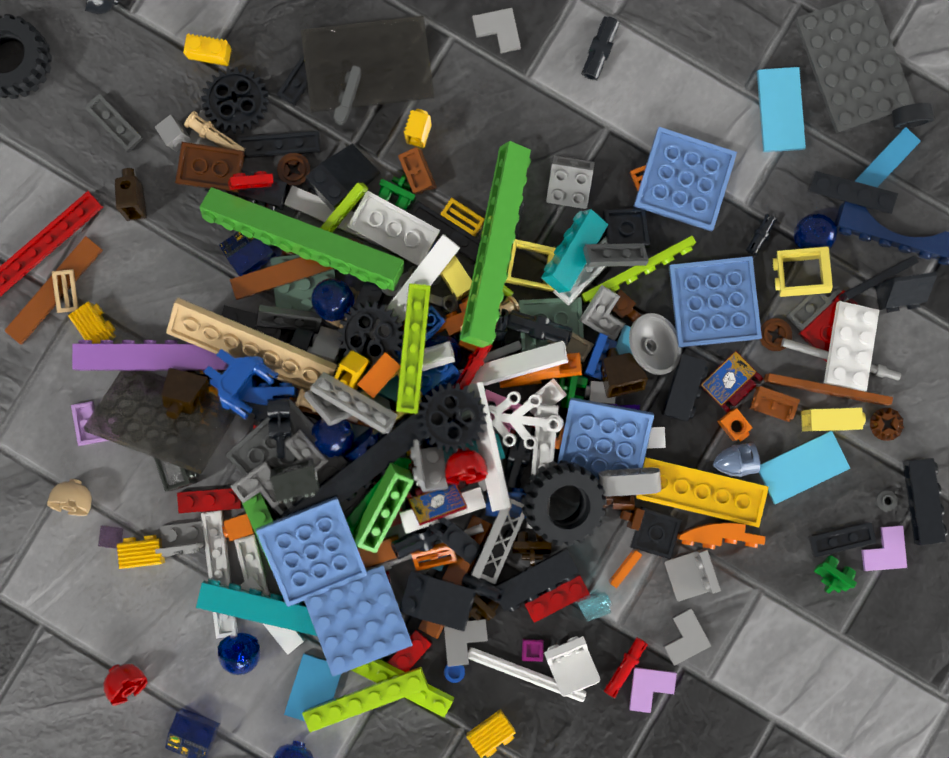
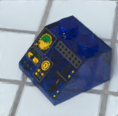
(246, 253)
(191, 734)

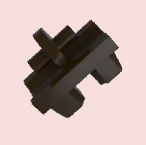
(530, 550)
(484, 610)

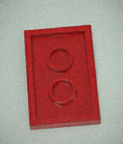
(819, 330)

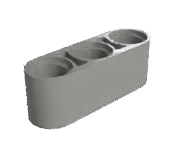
(630, 481)

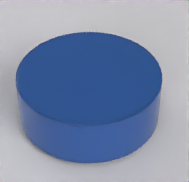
(454, 673)

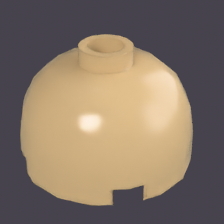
(70, 497)

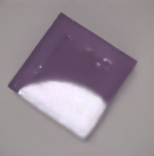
(110, 536)

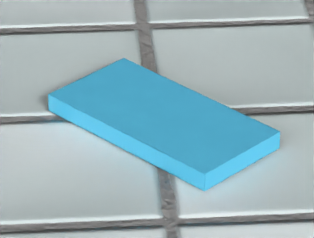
(781, 109)
(803, 467)

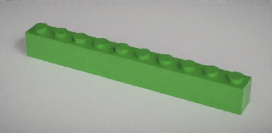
(302, 239)
(495, 245)

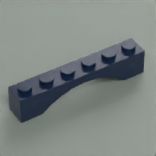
(858, 221)

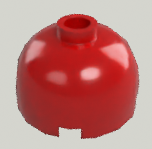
(465, 466)
(122, 682)

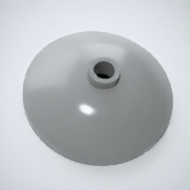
(654, 344)

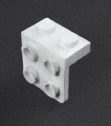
(572, 666)

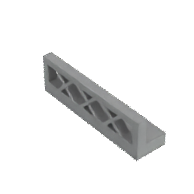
(354, 403)
(491, 541)

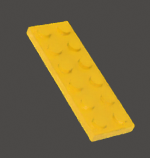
(708, 493)

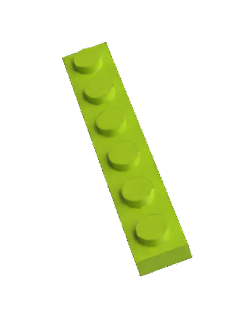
(631, 274)
(413, 348)
(430, 698)
(365, 699)

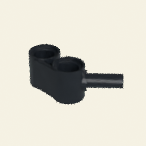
(279, 423)

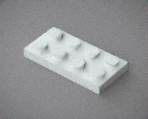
(393, 228)
(851, 346)

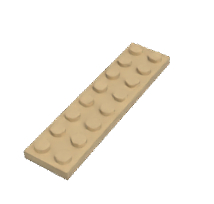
(217, 332)

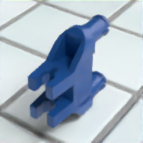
(236, 378)

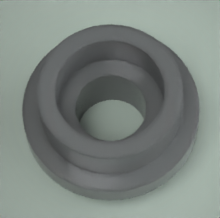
(881, 497)

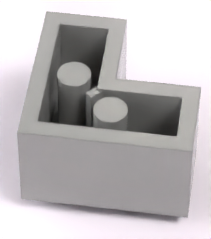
(326, 344)

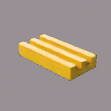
(448, 208)

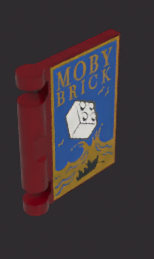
(731, 381)
(436, 504)

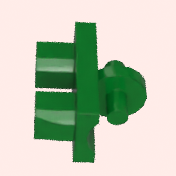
(405, 197)
(570, 387)
(834, 578)

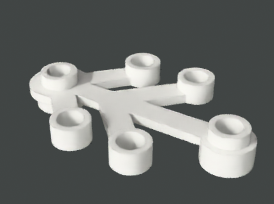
(517, 420)

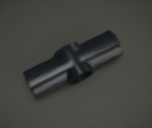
(600, 48)
(539, 327)
(517, 459)
(417, 540)

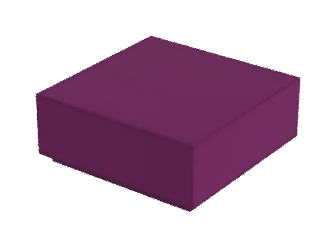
(532, 650)

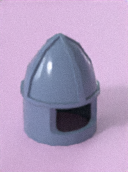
(738, 460)

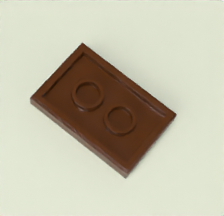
(208, 166)

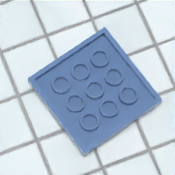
(685, 179)
(715, 301)
(604, 436)
(311, 551)
(358, 622)

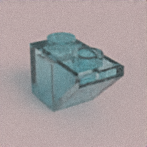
(594, 605)

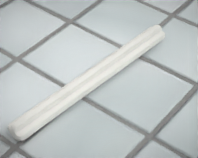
(520, 672)

